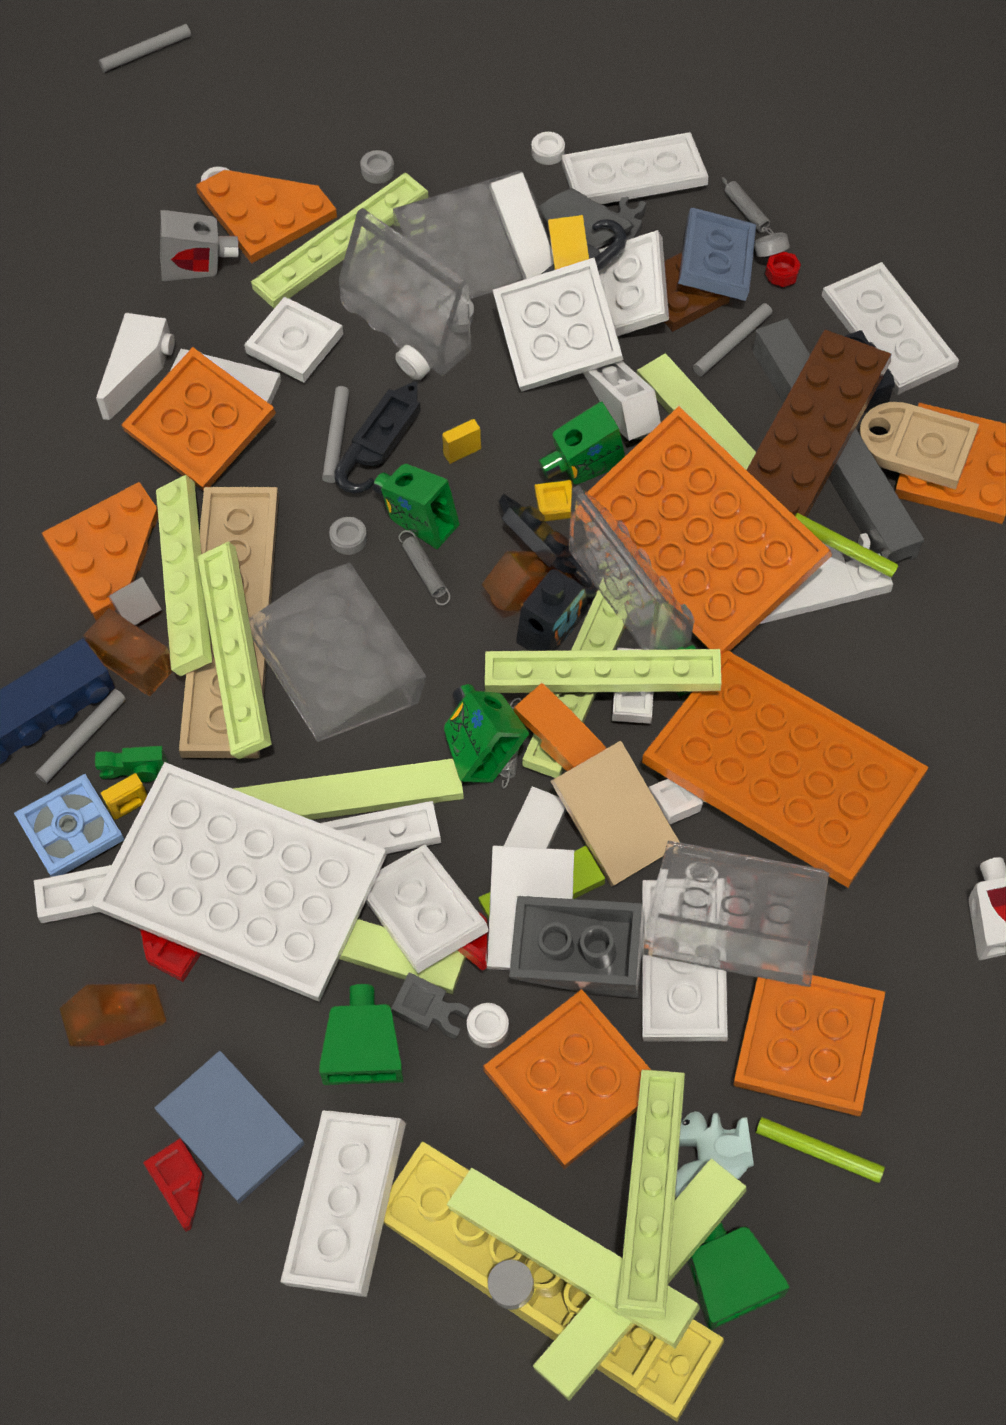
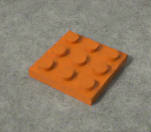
(198, 419)
(983, 479)
(811, 1042)
(570, 1078)

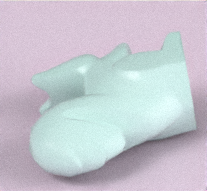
(726, 1147)

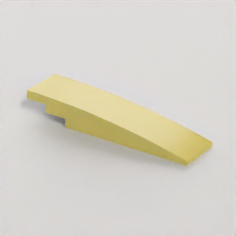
(638, 1362)

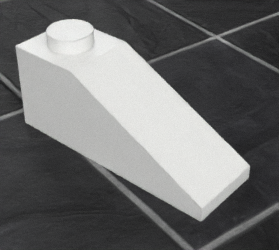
(134, 361)
(626, 398)

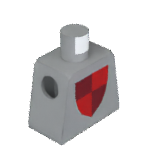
(191, 245)

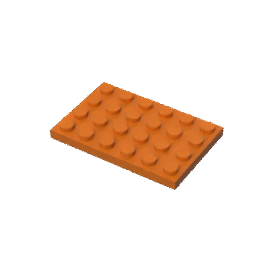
(709, 529)
(787, 768)

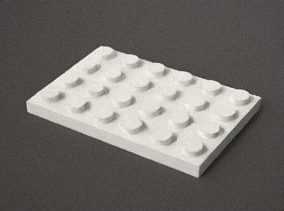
(240, 881)

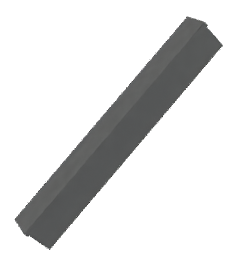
(856, 473)

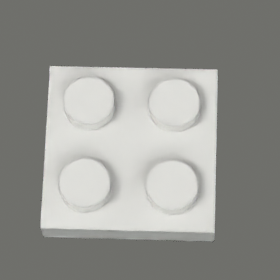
(294, 339)

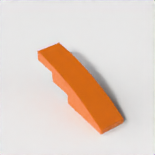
(558, 728)

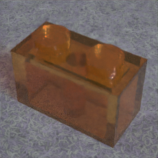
(129, 652)

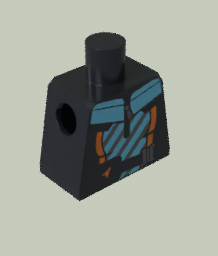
(554, 607)

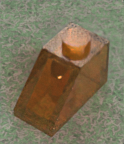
(515, 579)
(111, 1013)

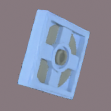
(69, 826)

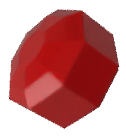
(783, 269)

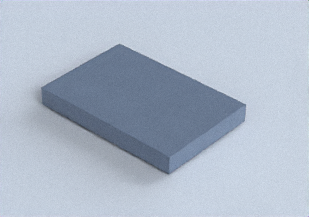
(717, 254)
(229, 1126)

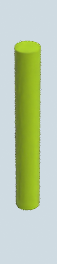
(849, 547)
(820, 1150)

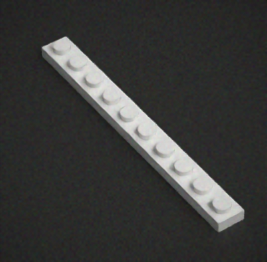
(390, 829)

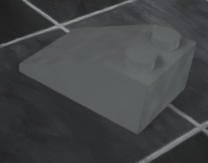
(579, 945)

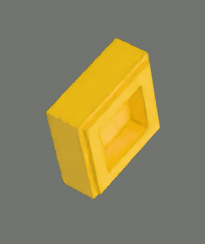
(461, 441)
(554, 499)
(124, 796)

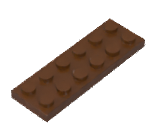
(818, 420)

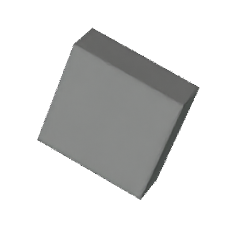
(135, 601)

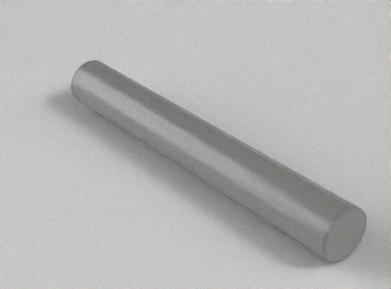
(144, 48)
(732, 339)
(335, 433)
(80, 736)

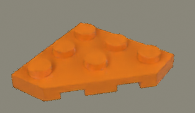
(264, 209)
(104, 545)

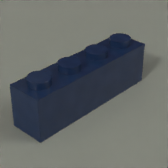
(50, 696)

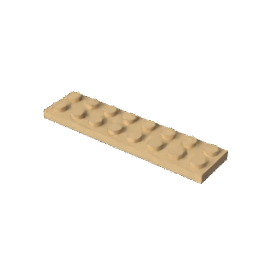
(250, 523)

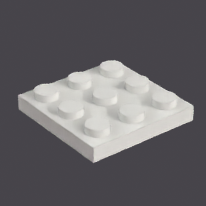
(557, 324)

